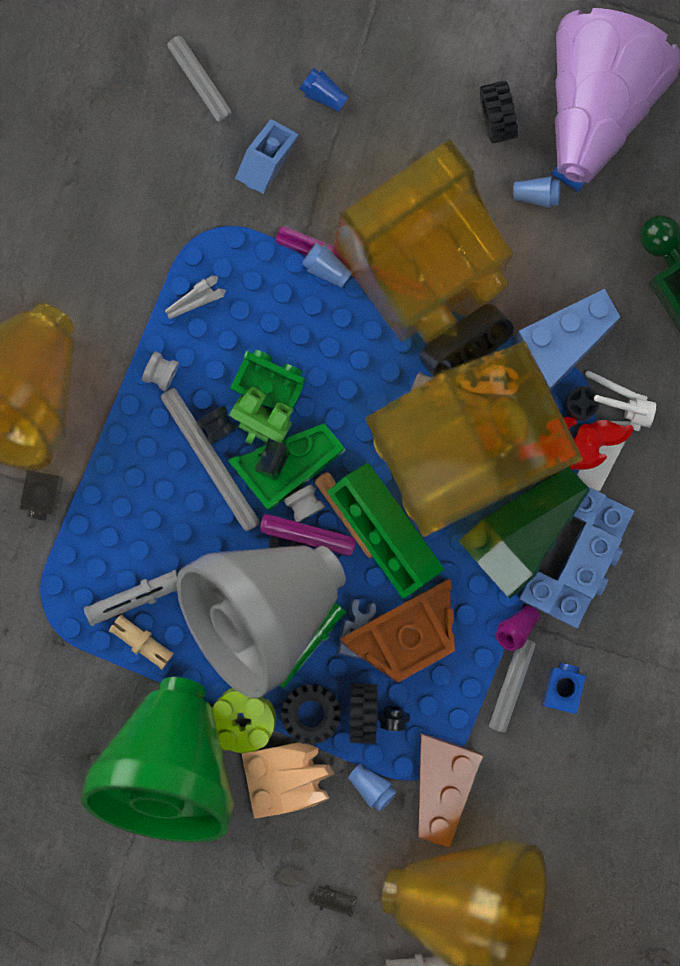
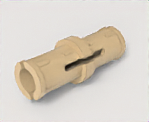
(141, 642)

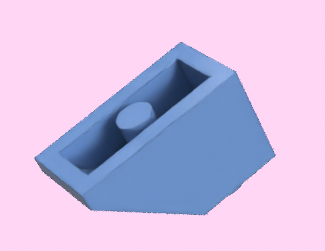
(266, 156)

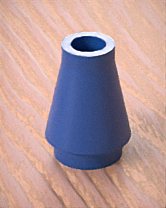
(323, 90)

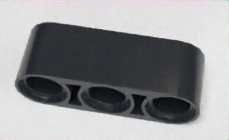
(467, 340)

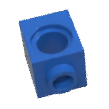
(553, 699)

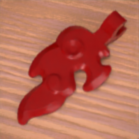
(593, 436)

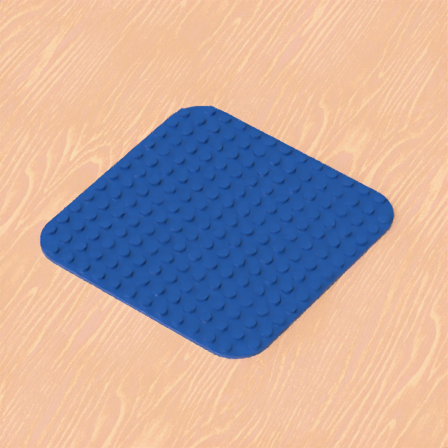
(156, 509)

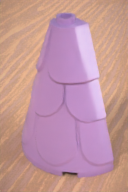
(605, 85)

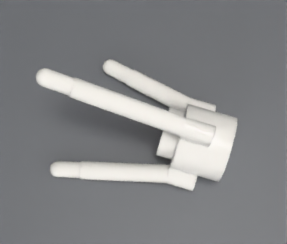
(638, 410)

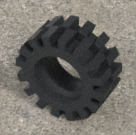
(498, 112)
(363, 713)
(315, 734)

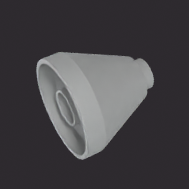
(258, 610)

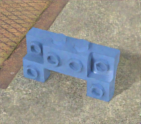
(586, 563)

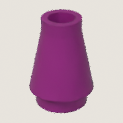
(516, 629)

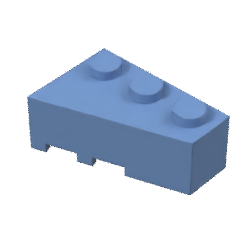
(568, 335)

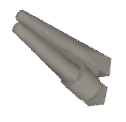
(197, 297)

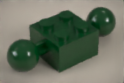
(662, 239)

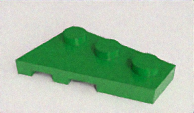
(308, 455)

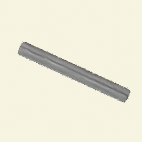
(210, 459)

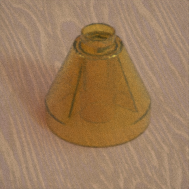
(34, 386)
(473, 903)

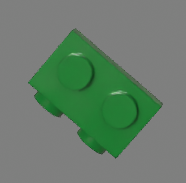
(277, 383)

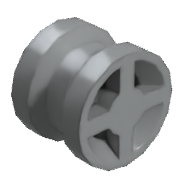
(160, 371)
(304, 503)

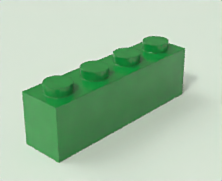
(385, 530)

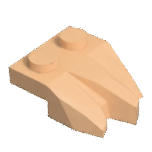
(284, 779)

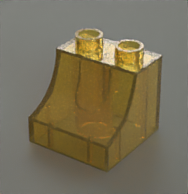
(424, 245)
(472, 437)

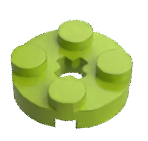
(240, 738)

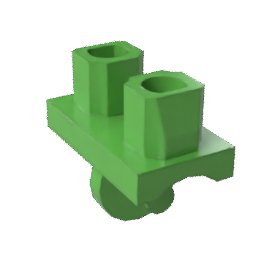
(260, 421)

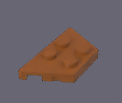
(407, 635)

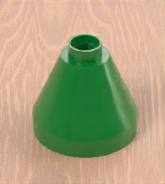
(164, 770)

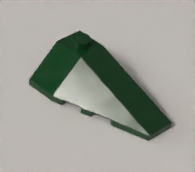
(520, 533)

